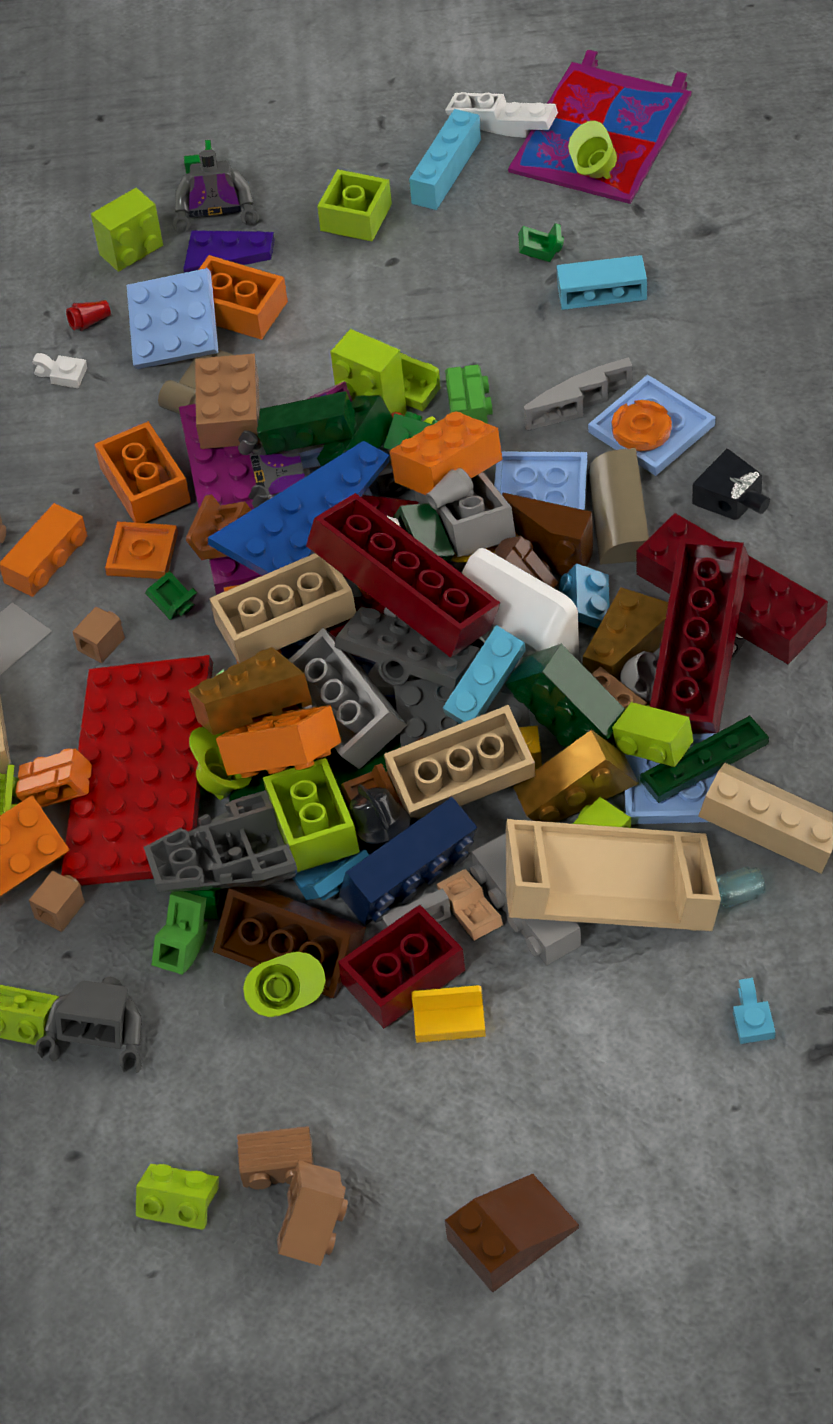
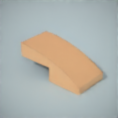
(470, 905)

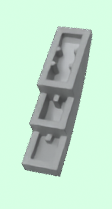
(569, 397)

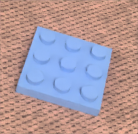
(172, 318)
(687, 418)
(544, 476)
(679, 808)

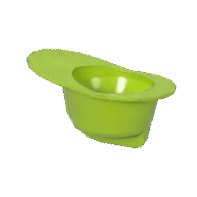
(592, 150)
(210, 768)
(284, 984)

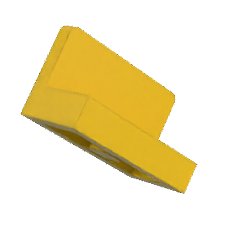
(448, 1013)

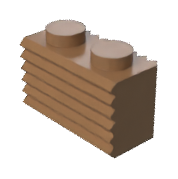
(272, 1155)

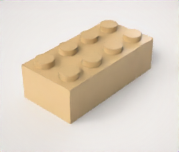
(282, 607)
(460, 763)

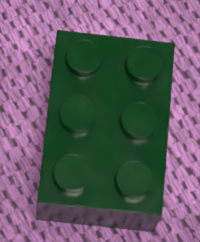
(564, 695)

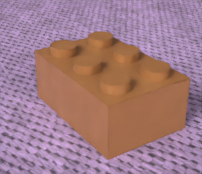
(226, 399)

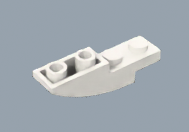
(504, 118)

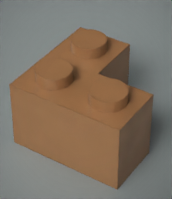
(312, 1212)

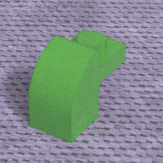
(183, 934)

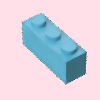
(601, 282)
(485, 676)

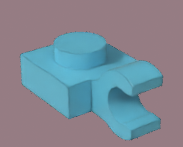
(752, 1018)

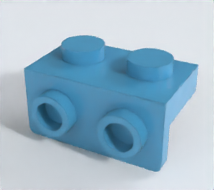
(589, 593)
(324, 879)

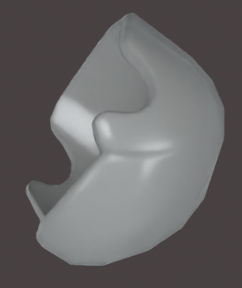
(639, 675)

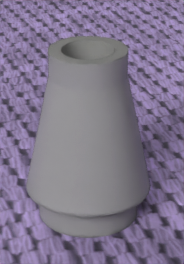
(452, 487)

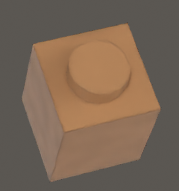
(98, 634)
(57, 900)

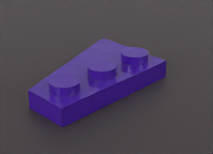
(234, 246)

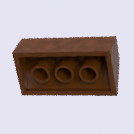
(267, 925)

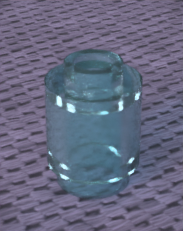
(740, 886)

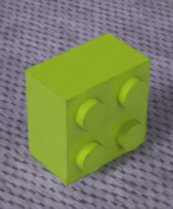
(354, 205)
(127, 229)

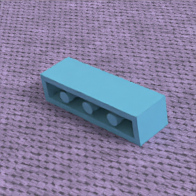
(445, 159)

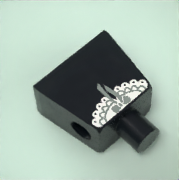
(730, 487)

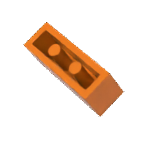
(43, 550)

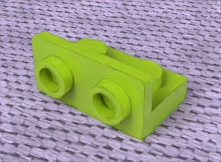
(24, 1014)

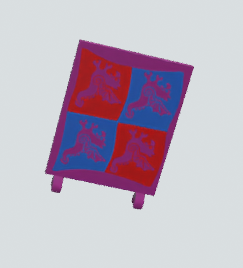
(632, 110)

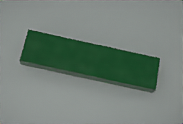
(705, 759)

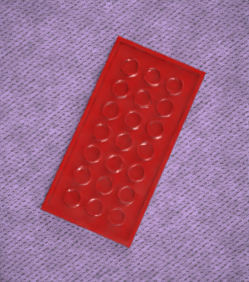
(141, 767)

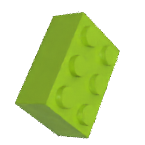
(369, 369)
(312, 815)

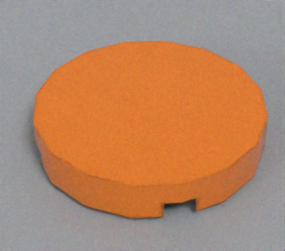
(641, 425)

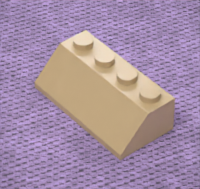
(770, 817)

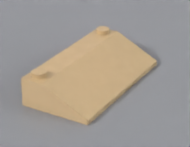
(610, 875)

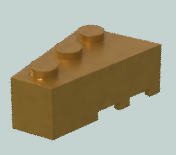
(628, 628)
(249, 690)
(575, 779)

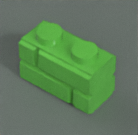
(467, 392)

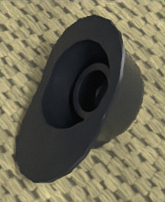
(377, 815)

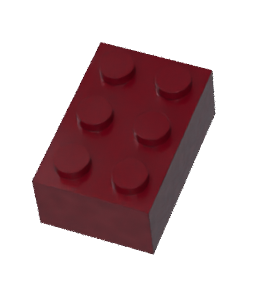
(401, 959)

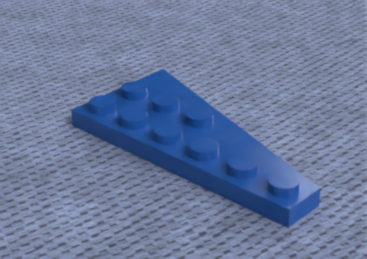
(280, 527)

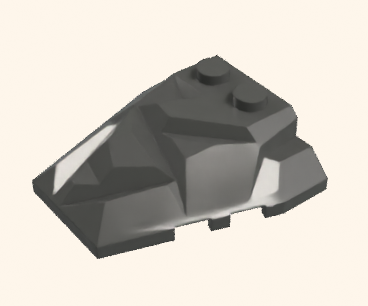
(224, 852)

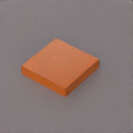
(141, 550)

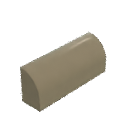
(617, 505)

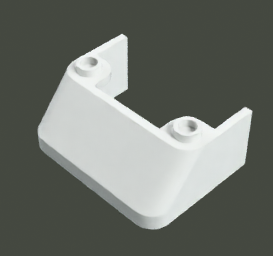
(527, 605)

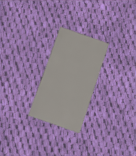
(18, 635)

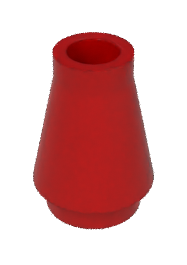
(86, 314)

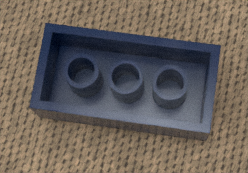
(408, 862)

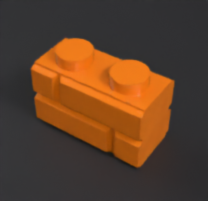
(54, 778)

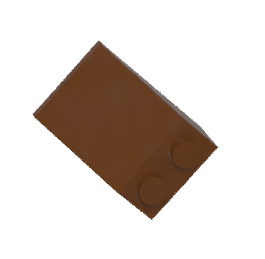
(556, 531)
(508, 1229)

